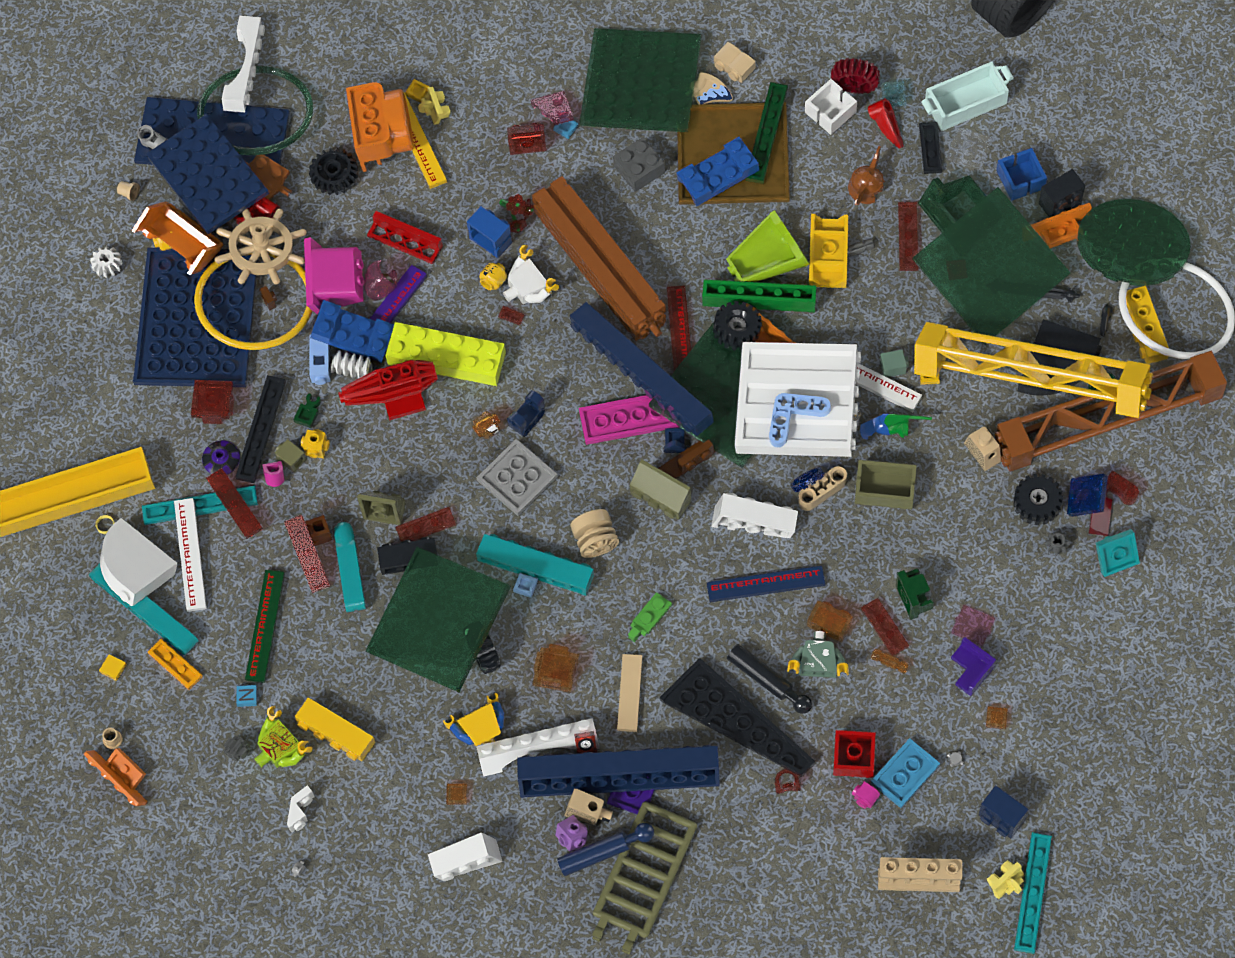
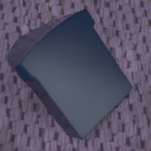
(674, 440)

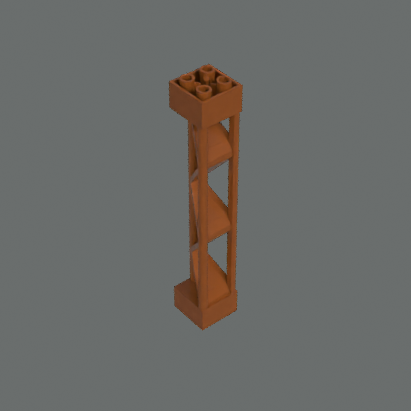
(1018, 451)

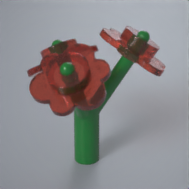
(518, 205)

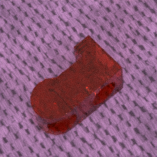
(1122, 488)

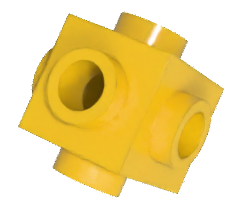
(315, 443)

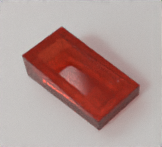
(511, 315)

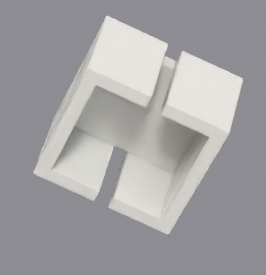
(827, 107)

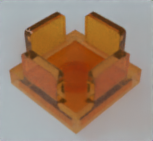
(555, 668)

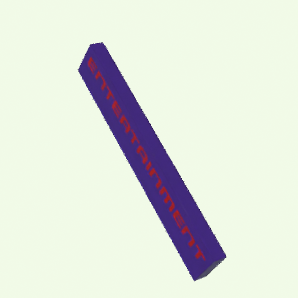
(399, 297)

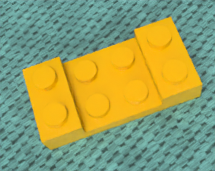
(828, 252)

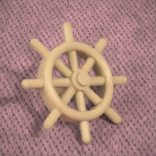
(260, 246)

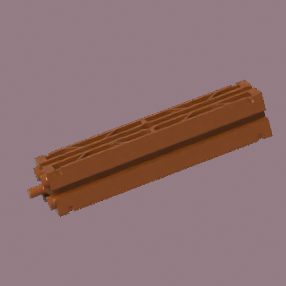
(600, 259)

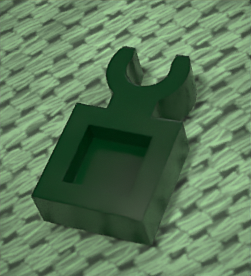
(307, 413)

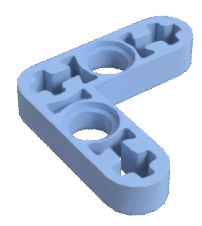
(787, 410)

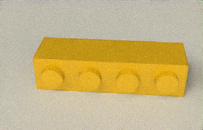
(334, 729)

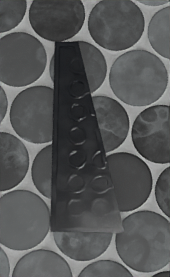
(716, 704)

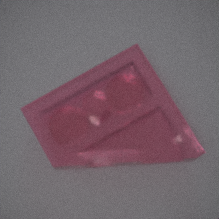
(554, 107)

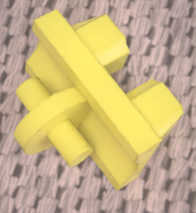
(431, 106)
(1008, 881)

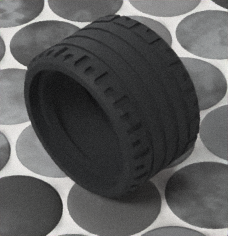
(1011, 16)

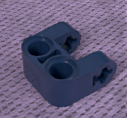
(528, 414)

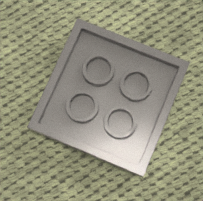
(517, 477)

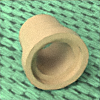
(129, 190)
(116, 742)

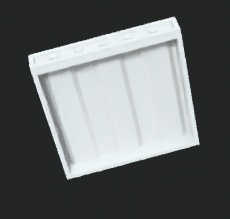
(801, 370)

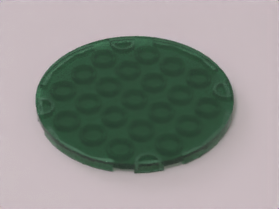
(1133, 242)

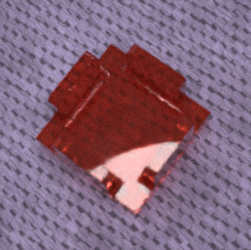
(212, 401)

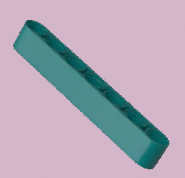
(153, 616)

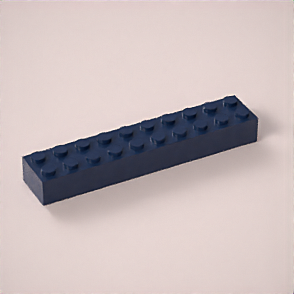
(618, 771)

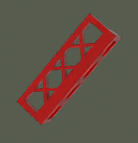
(405, 231)

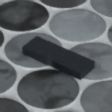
(930, 148)

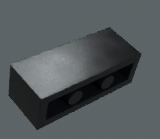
(397, 556)

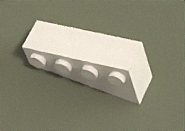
(754, 516)

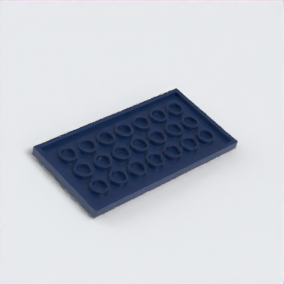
(247, 129)

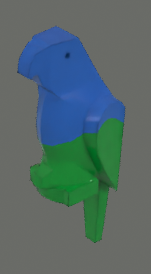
(888, 425)

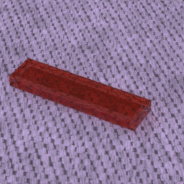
(907, 235)
(234, 503)
(307, 553)

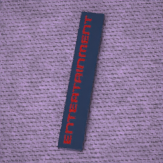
(765, 584)

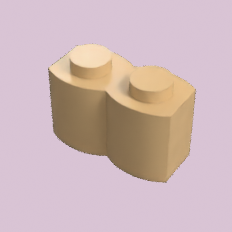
(734, 62)

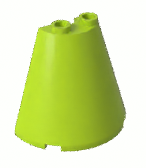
(766, 252)

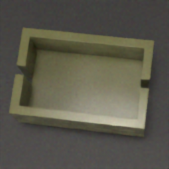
(885, 484)

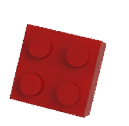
(854, 754)

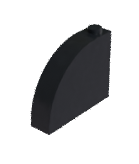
(1063, 338)

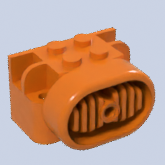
(378, 122)

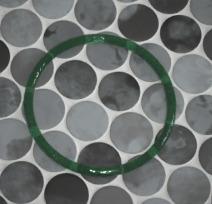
(269, 70)

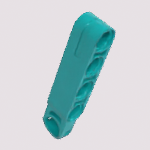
(349, 567)

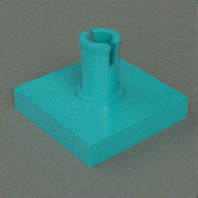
(1117, 552)

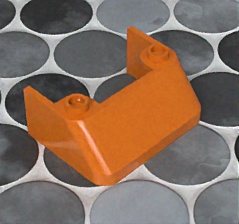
(186, 237)

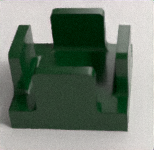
(912, 591)

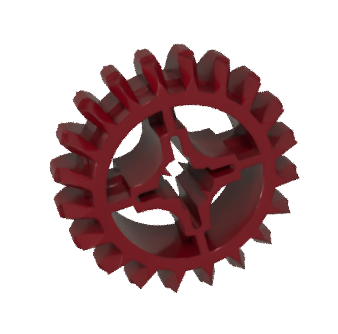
(855, 75)

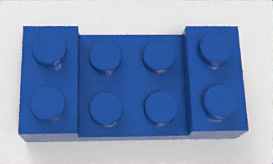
(718, 171)
(352, 331)

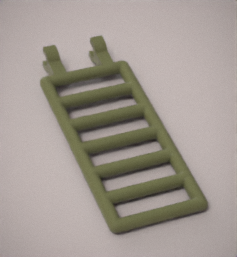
(668, 878)

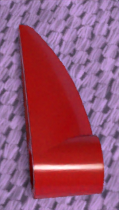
(884, 116)

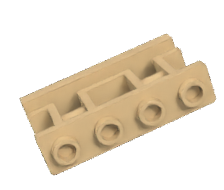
(919, 874)

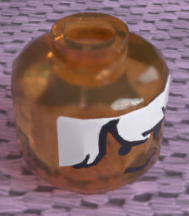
(486, 425)

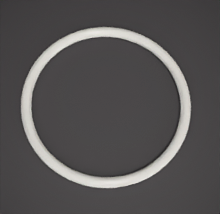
(1173, 353)

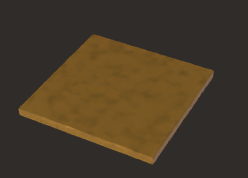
(716, 125)

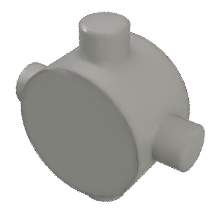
(955, 759)
(298, 868)

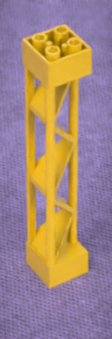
(940, 342)

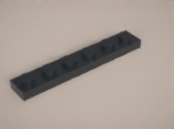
(260, 429)

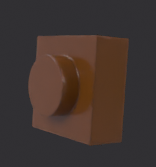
(268, 297)

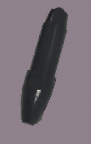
(1105, 315)

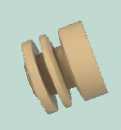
(594, 533)

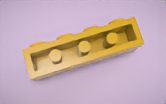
(1146, 319)

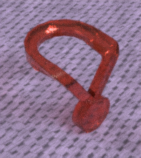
(788, 786)

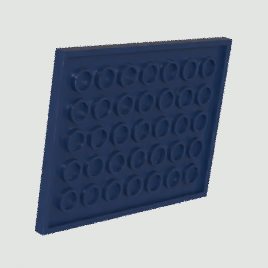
(172, 340)

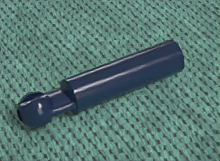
(603, 849)

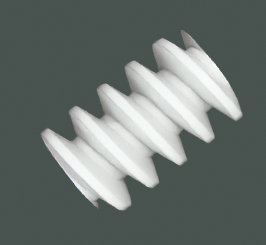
(350, 365)

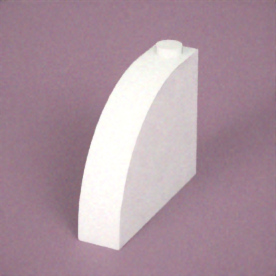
(133, 563)

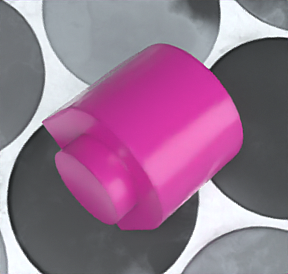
(275, 477)
(865, 795)

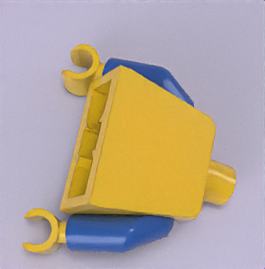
(480, 724)

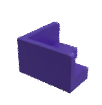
(977, 665)

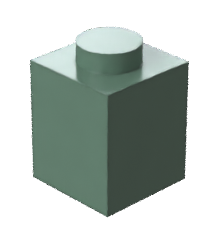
(893, 363)

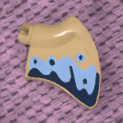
(710, 89)

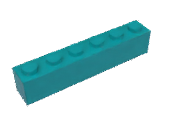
(529, 561)

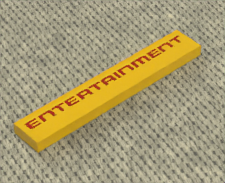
(424, 154)

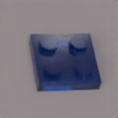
(1087, 495)

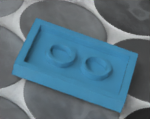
(905, 773)

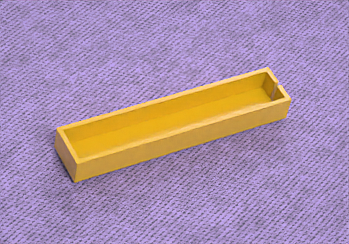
(74, 491)

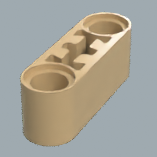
(831, 488)

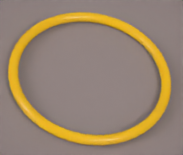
(239, 344)

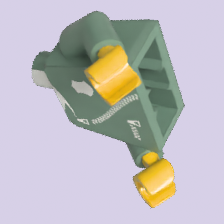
(818, 658)

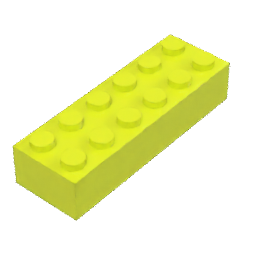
(451, 353)

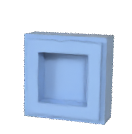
(525, 585)

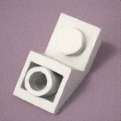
(296, 817)

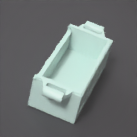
(967, 95)

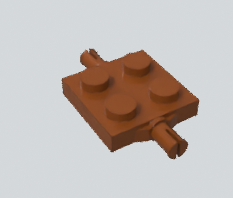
(271, 175)

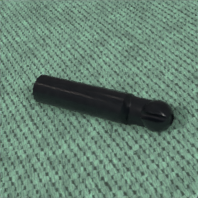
(768, 678)

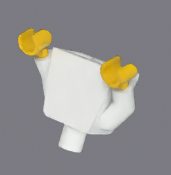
(527, 281)

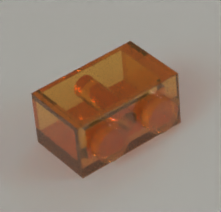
(830, 620)

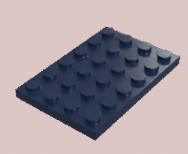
(207, 174)

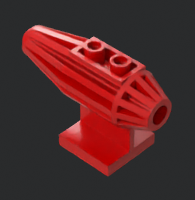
(394, 385)

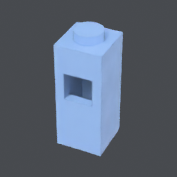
(319, 362)

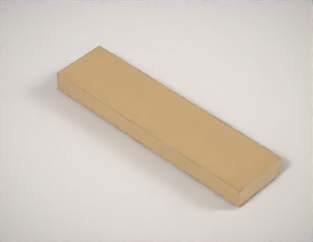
(629, 693)

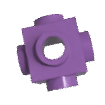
(571, 833)

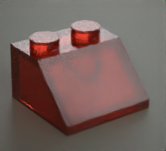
(526, 138)

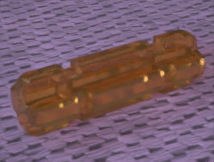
(890, 661)

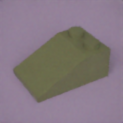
(382, 507)

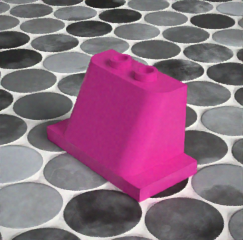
(332, 275)

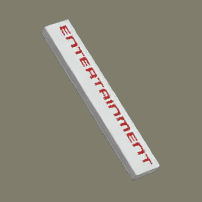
(888, 389)
(190, 555)

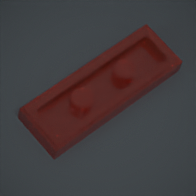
(426, 525)
(885, 627)

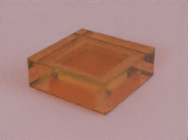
(996, 717)
(456, 794)

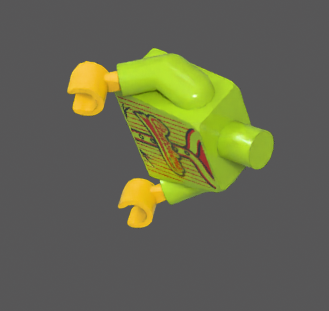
(278, 743)

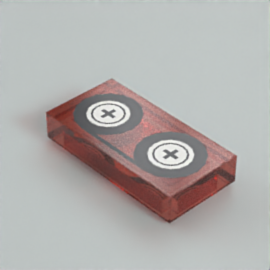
(585, 742)

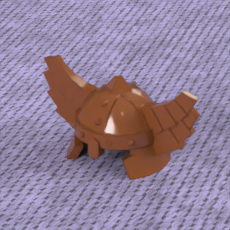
(866, 182)

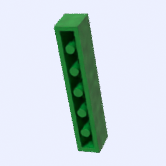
(760, 295)

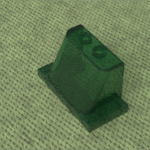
(950, 201)

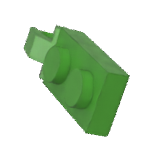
(649, 616)

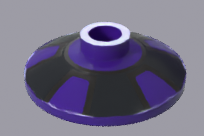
(227, 462)

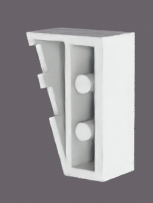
(465, 856)

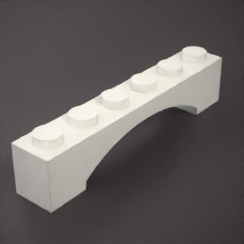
(236, 94)
(498, 754)

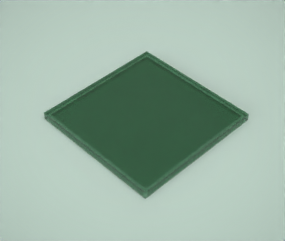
(991, 265)
(438, 619)

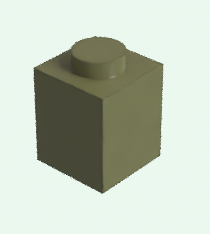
(290, 455)

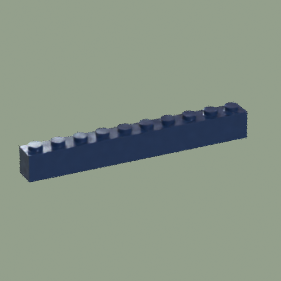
(641, 369)

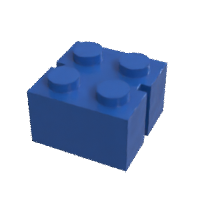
(1024, 176)
(489, 231)

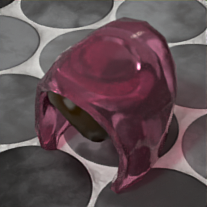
(378, 284)

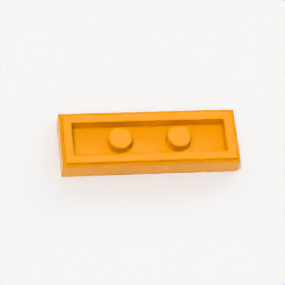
(175, 664)

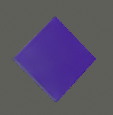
(631, 800)

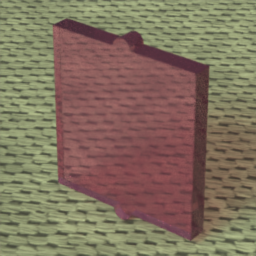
(973, 625)

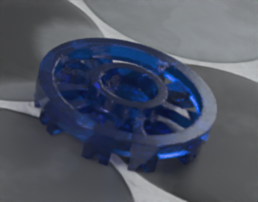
(807, 478)

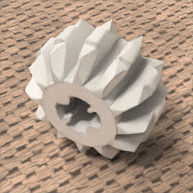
(105, 268)

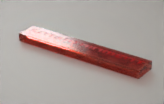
(678, 323)

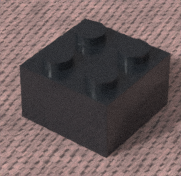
(1062, 194)

